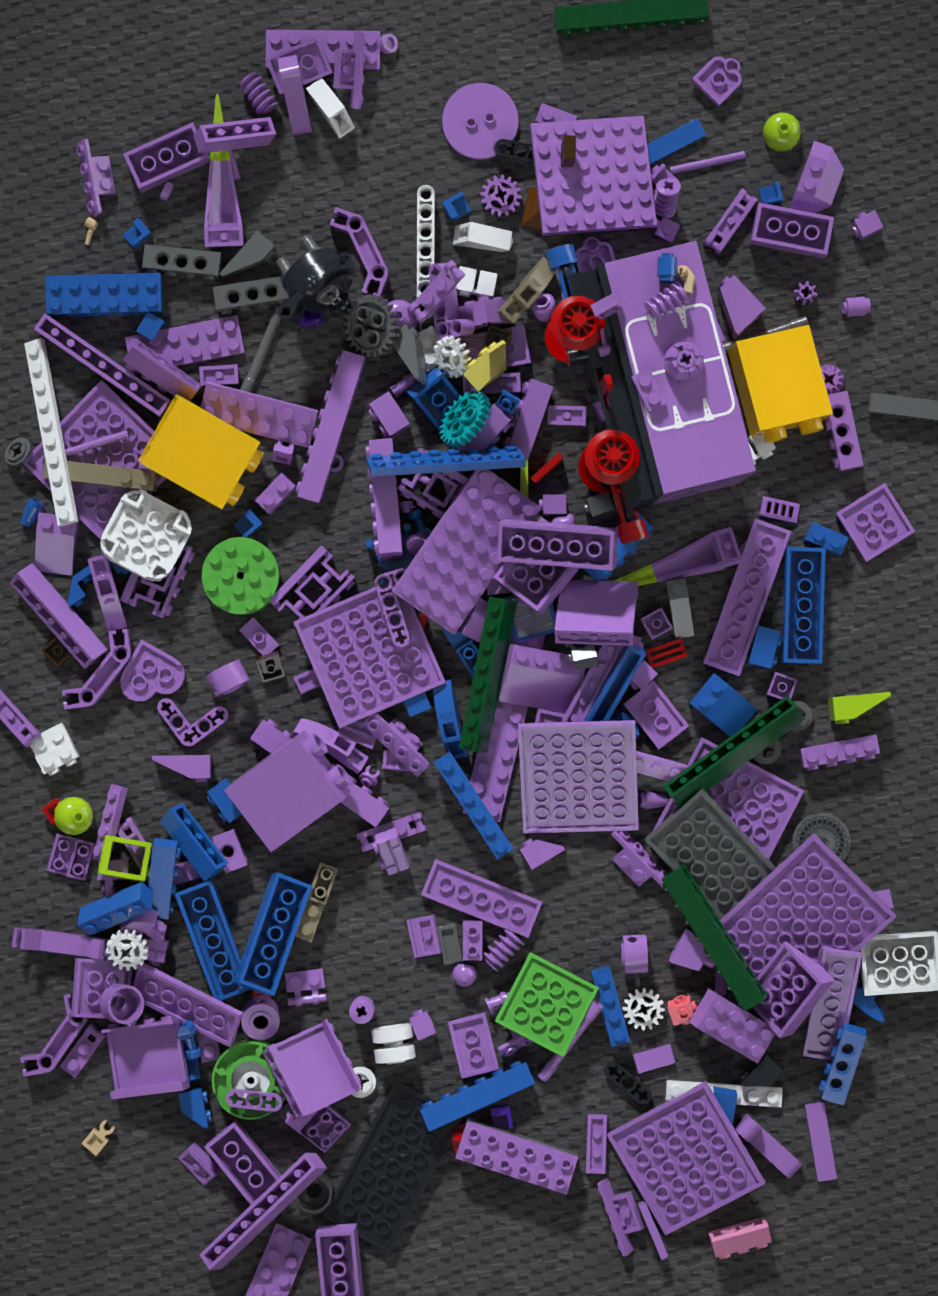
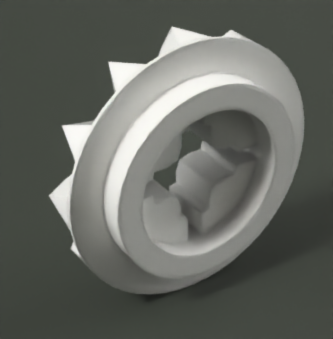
(368, 1086)

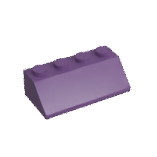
(160, 371)

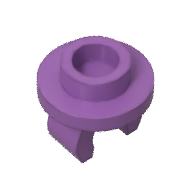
(368, 779)

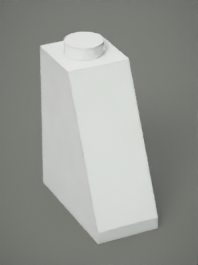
(330, 107)
(482, 237)

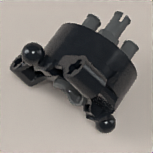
(316, 281)

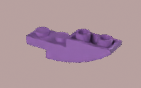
(107, 593)
(337, 744)

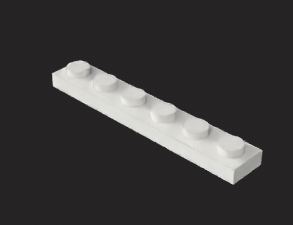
(752, 1095)

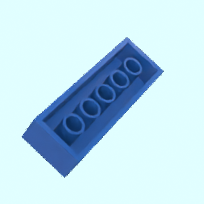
(104, 295)
(803, 605)
(272, 934)
(212, 938)

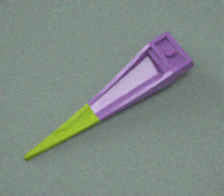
(222, 213)
(703, 556)

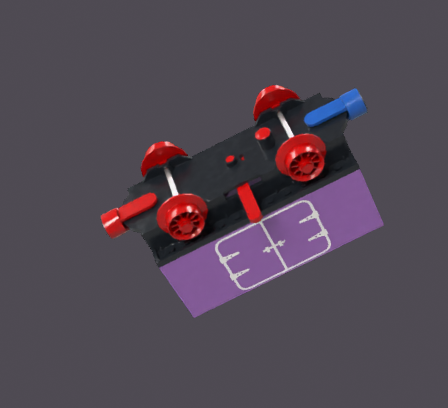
(679, 448)

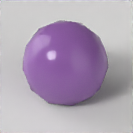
(464, 975)

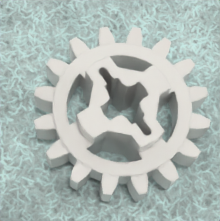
(451, 356)
(130, 957)
(655, 1004)

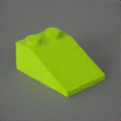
(850, 707)

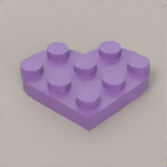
(151, 672)

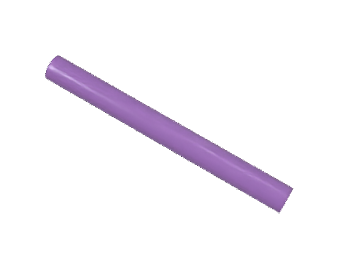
(707, 162)
(97, 443)

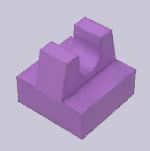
(282, 453)

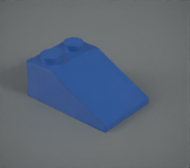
(434, 396)
(722, 705)

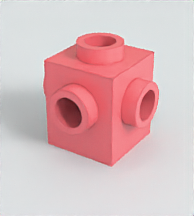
(681, 1009)

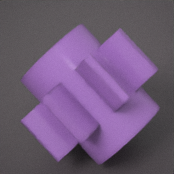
(800, 296)

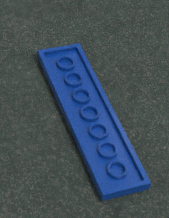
(447, 461)

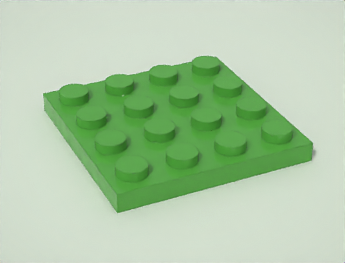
(546, 1004)

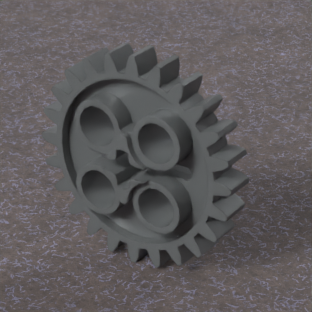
(365, 337)

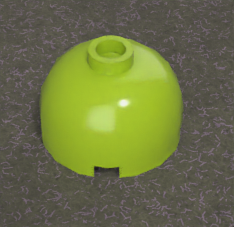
(781, 131)
(73, 815)

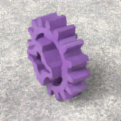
(508, 193)

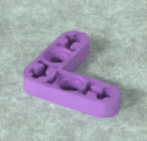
(186, 727)

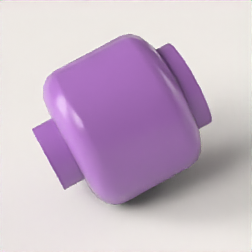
(544, 307)

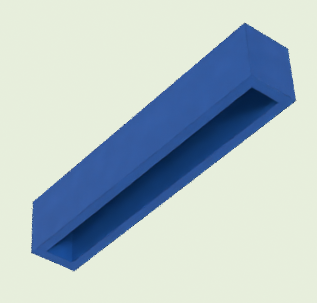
(616, 683)
(473, 805)
(477, 1096)

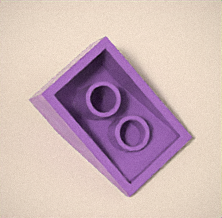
(55, 545)

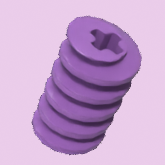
(258, 94)
(666, 197)
(666, 301)
(502, 949)
(365, 1016)

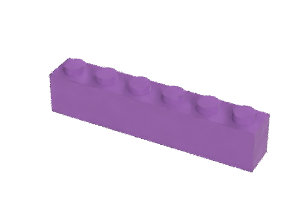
(58, 616)

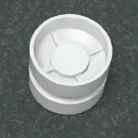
(394, 1049)

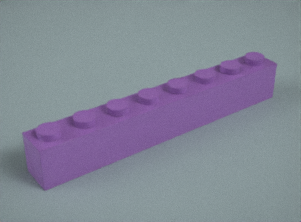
(102, 365)
(331, 427)
(359, 798)
(263, 1211)

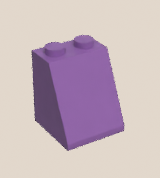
(738, 305)

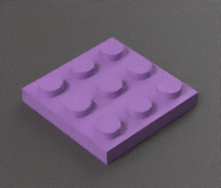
(875, 522)
(90, 982)

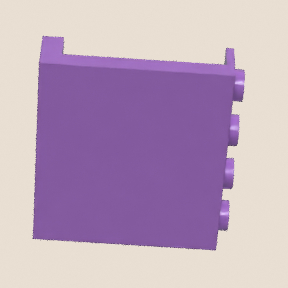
(596, 613)
(147, 1058)
(312, 1069)

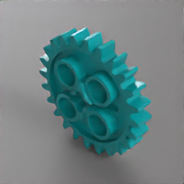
(465, 419)

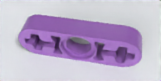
(268, 1106)

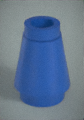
(31, 511)

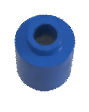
(666, 268)

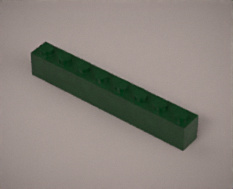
(628, 14)
(488, 674)
(735, 751)
(714, 937)

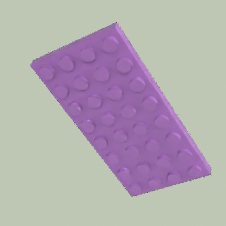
(462, 550)

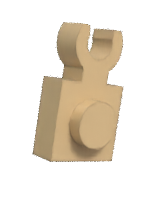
(96, 1139)

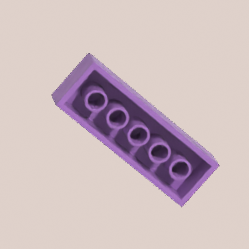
(385, 506)
(557, 544)

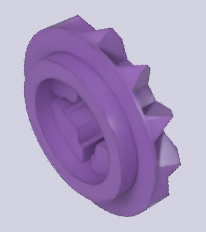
(837, 380)

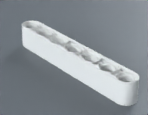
(425, 242)

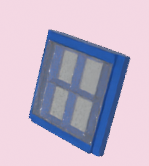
(529, 623)

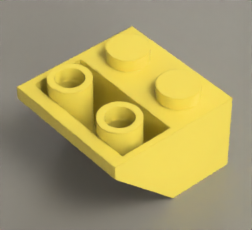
(487, 366)

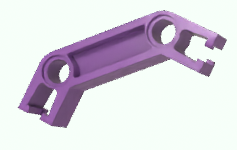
(365, 248)
(104, 674)
(60, 942)
(58, 1043)

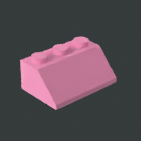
(740, 1237)

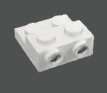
(54, 749)

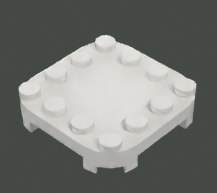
(145, 535)

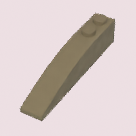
(110, 476)

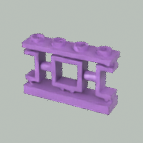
(433, 502)
(301, 578)
(172, 581)

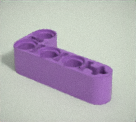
(294, 95)
(447, 313)
(395, 609)
(768, 1146)

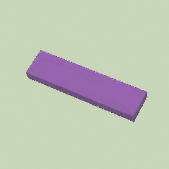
(820, 1141)

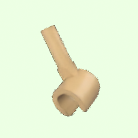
(91, 224)

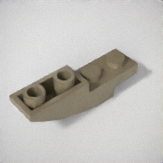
(527, 292)
(317, 899)

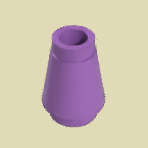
(651, 800)

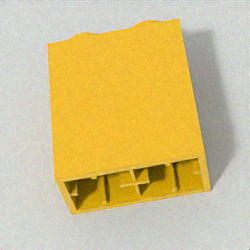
(780, 383)
(201, 453)

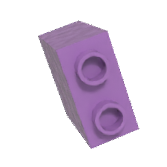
(289, 789)

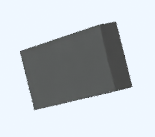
(450, 944)

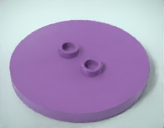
(478, 118)

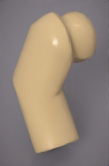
(687, 277)

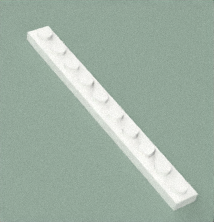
(51, 432)

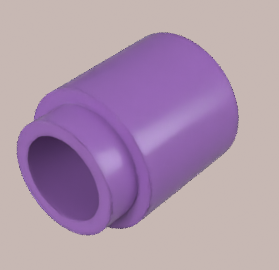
(856, 306)

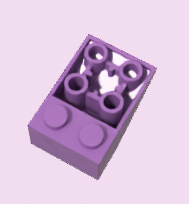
(319, 1128)

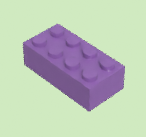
(165, 158)
(791, 230)
(732, 1026)
(242, 1161)
(339, 1260)

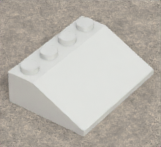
(900, 963)

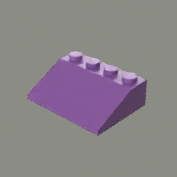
(535, 583)
(539, 679)
(792, 987)

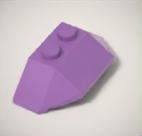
(818, 180)

